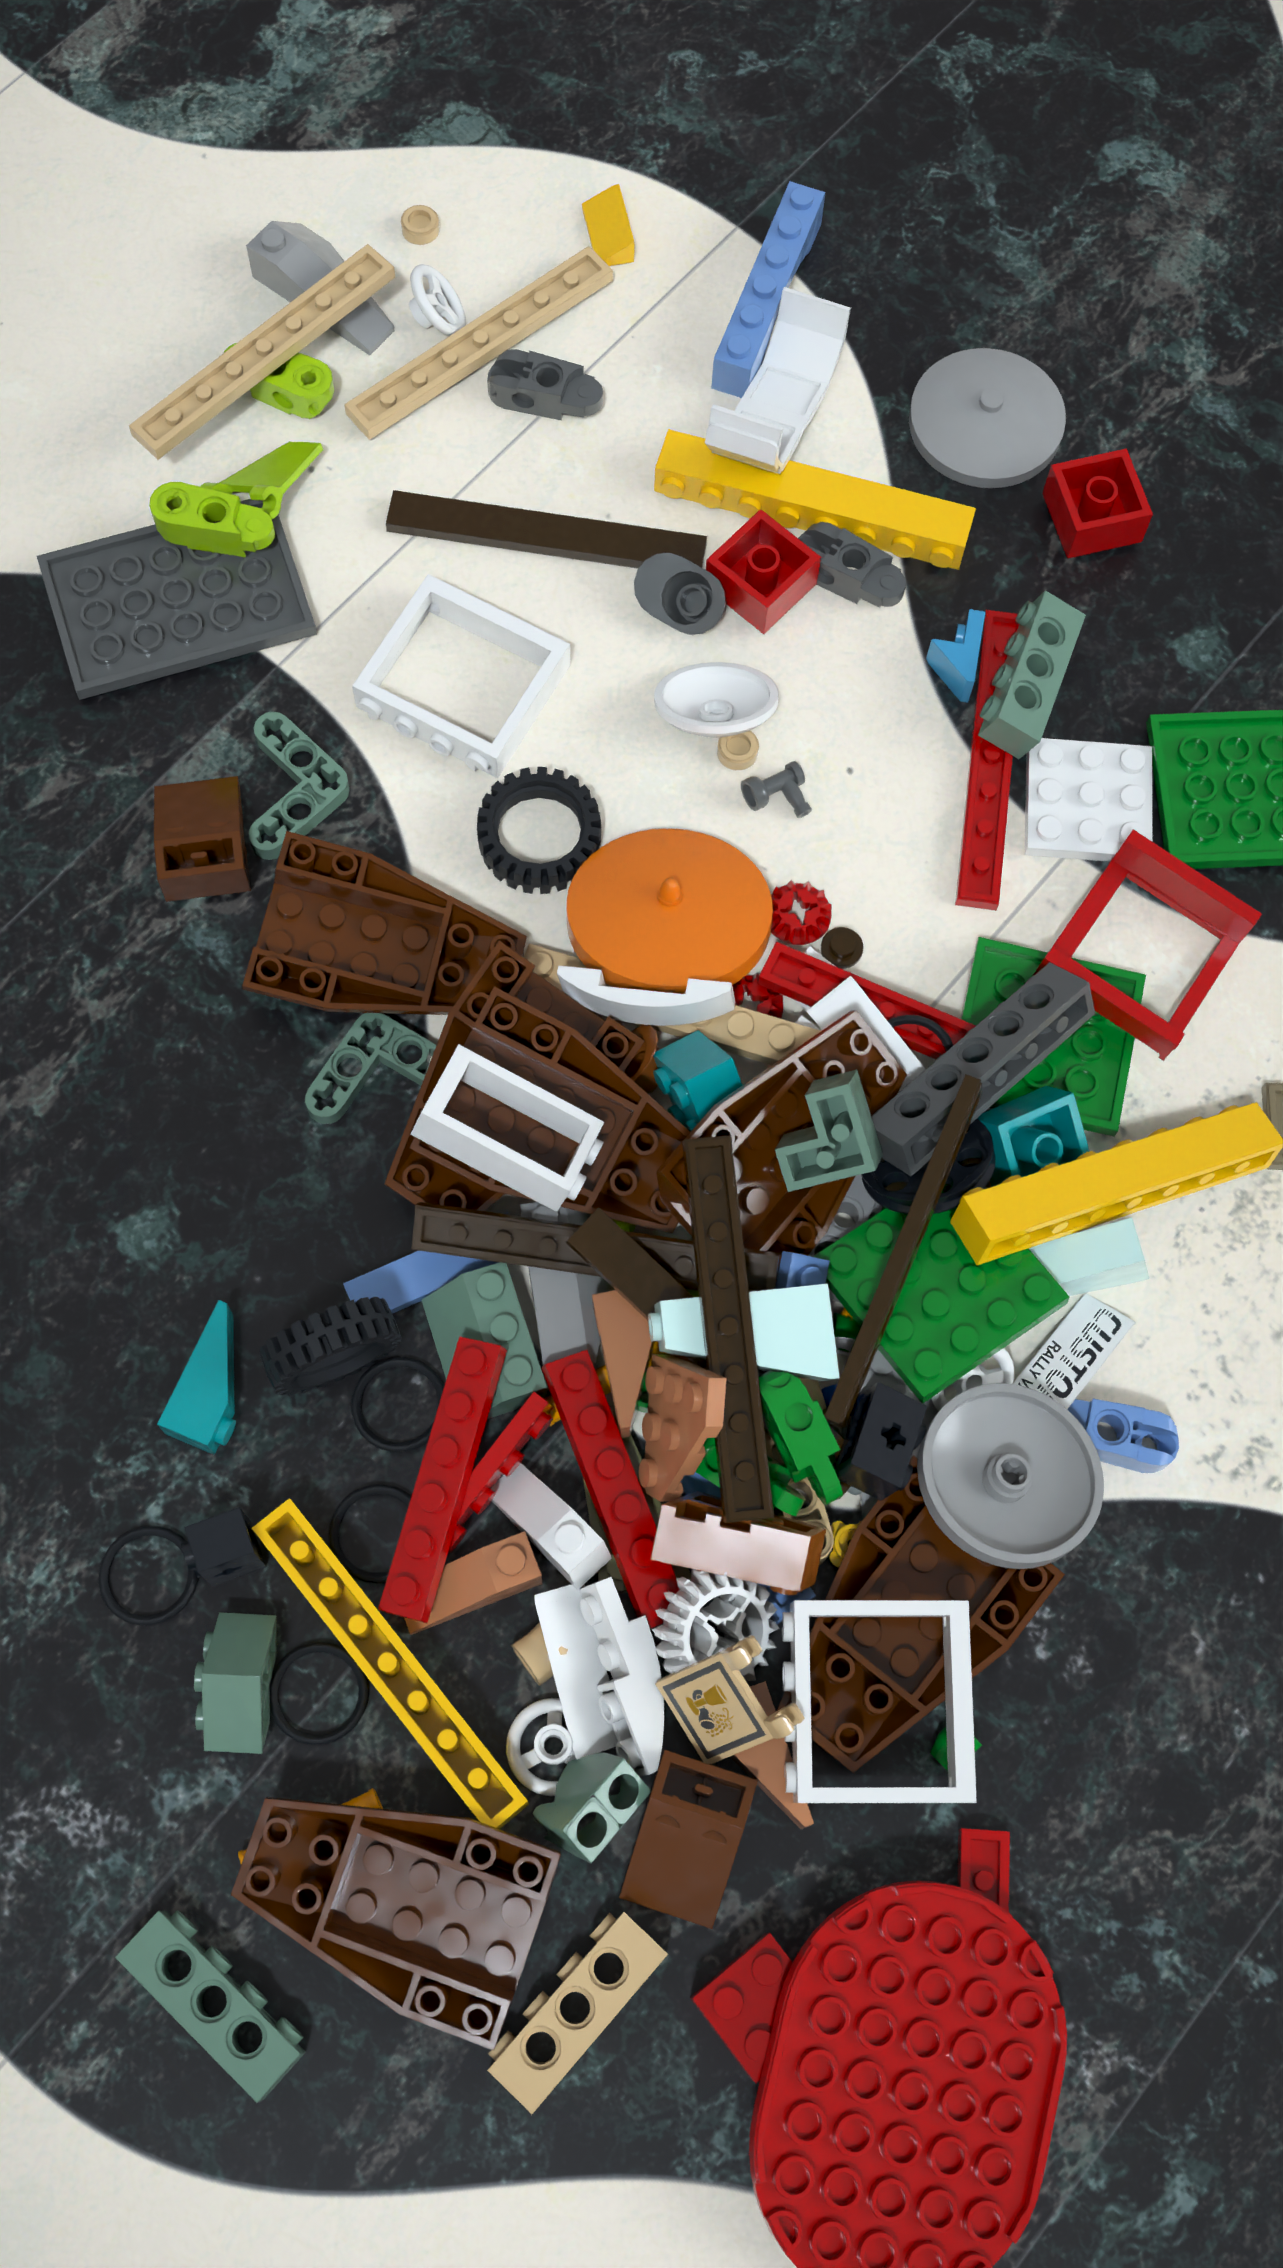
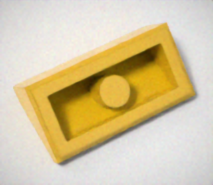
(609, 226)

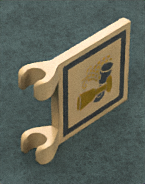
(719, 1706)

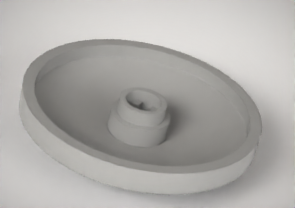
(987, 418)
(1010, 1476)

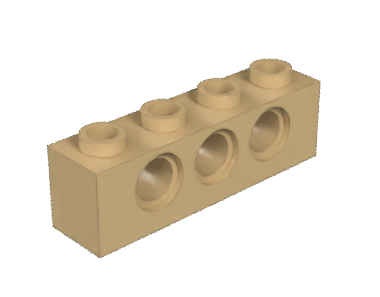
(532, 2080)

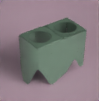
(576, 1785)

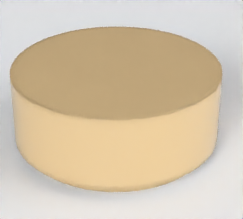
(420, 224)
(738, 751)

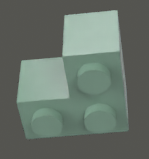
(840, 1141)
(236, 1682)

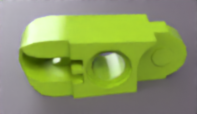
(297, 386)
(187, 514)

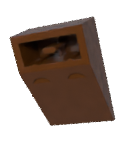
(200, 839)
(688, 1839)

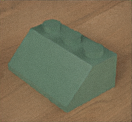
(487, 1309)

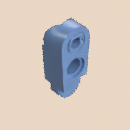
(1131, 1426)

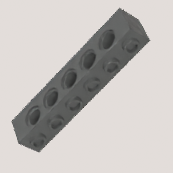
(995, 1051)

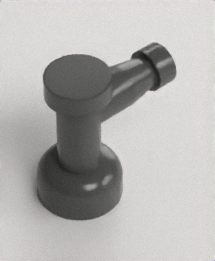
(757, 791)

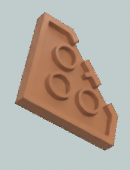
(682, 1413)

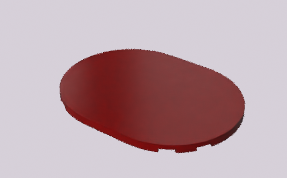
(908, 2084)

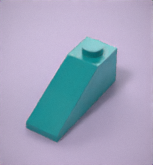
(204, 1396)

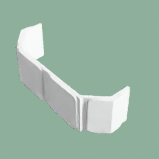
(786, 387)

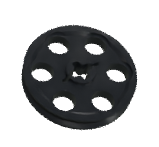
(976, 1144)

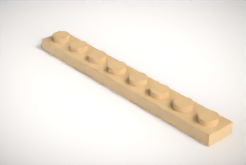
(478, 342)
(262, 351)
(736, 1032)

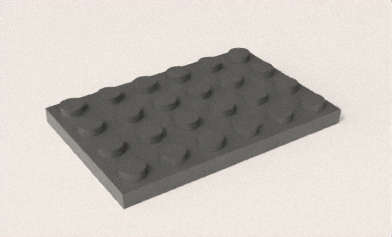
(155, 608)

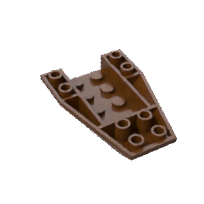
(366, 935)
(563, 1062)
(767, 1110)
(429, 1182)
(888, 1672)
(404, 1904)

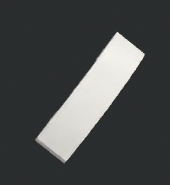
(700, 1002)

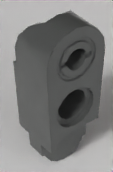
(542, 386)
(875, 575)

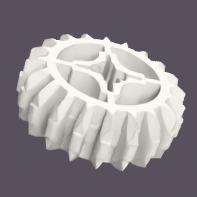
(737, 1613)

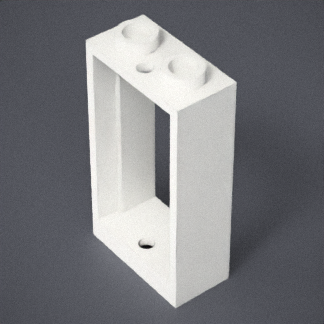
(495, 1158)

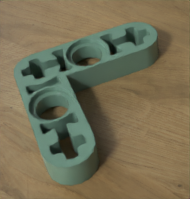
(309, 787)
(381, 1050)

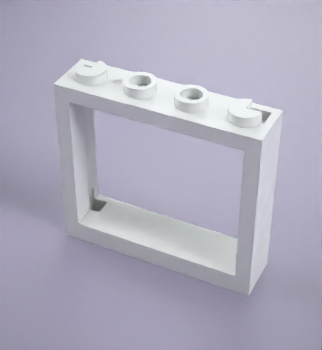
(488, 623)
(957, 1698)

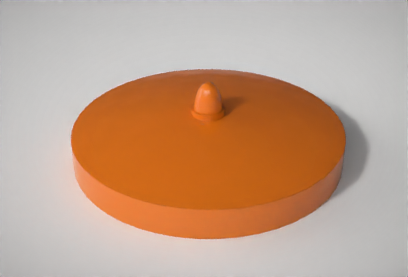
(668, 911)

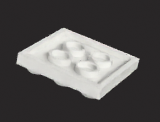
(1086, 798)

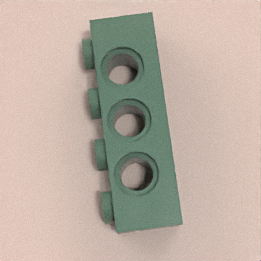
(1031, 674)
(148, 1961)

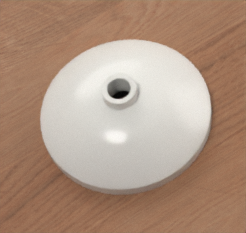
(716, 699)

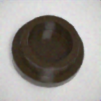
(842, 947)

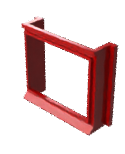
(1186, 893)

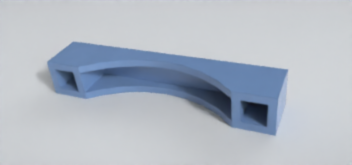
(758, 306)

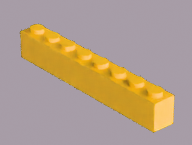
(806, 495)
(1115, 1182)
(390, 1666)

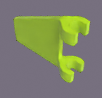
(271, 475)

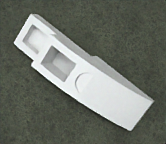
(631, 1698)

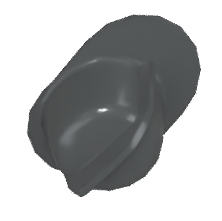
(679, 593)

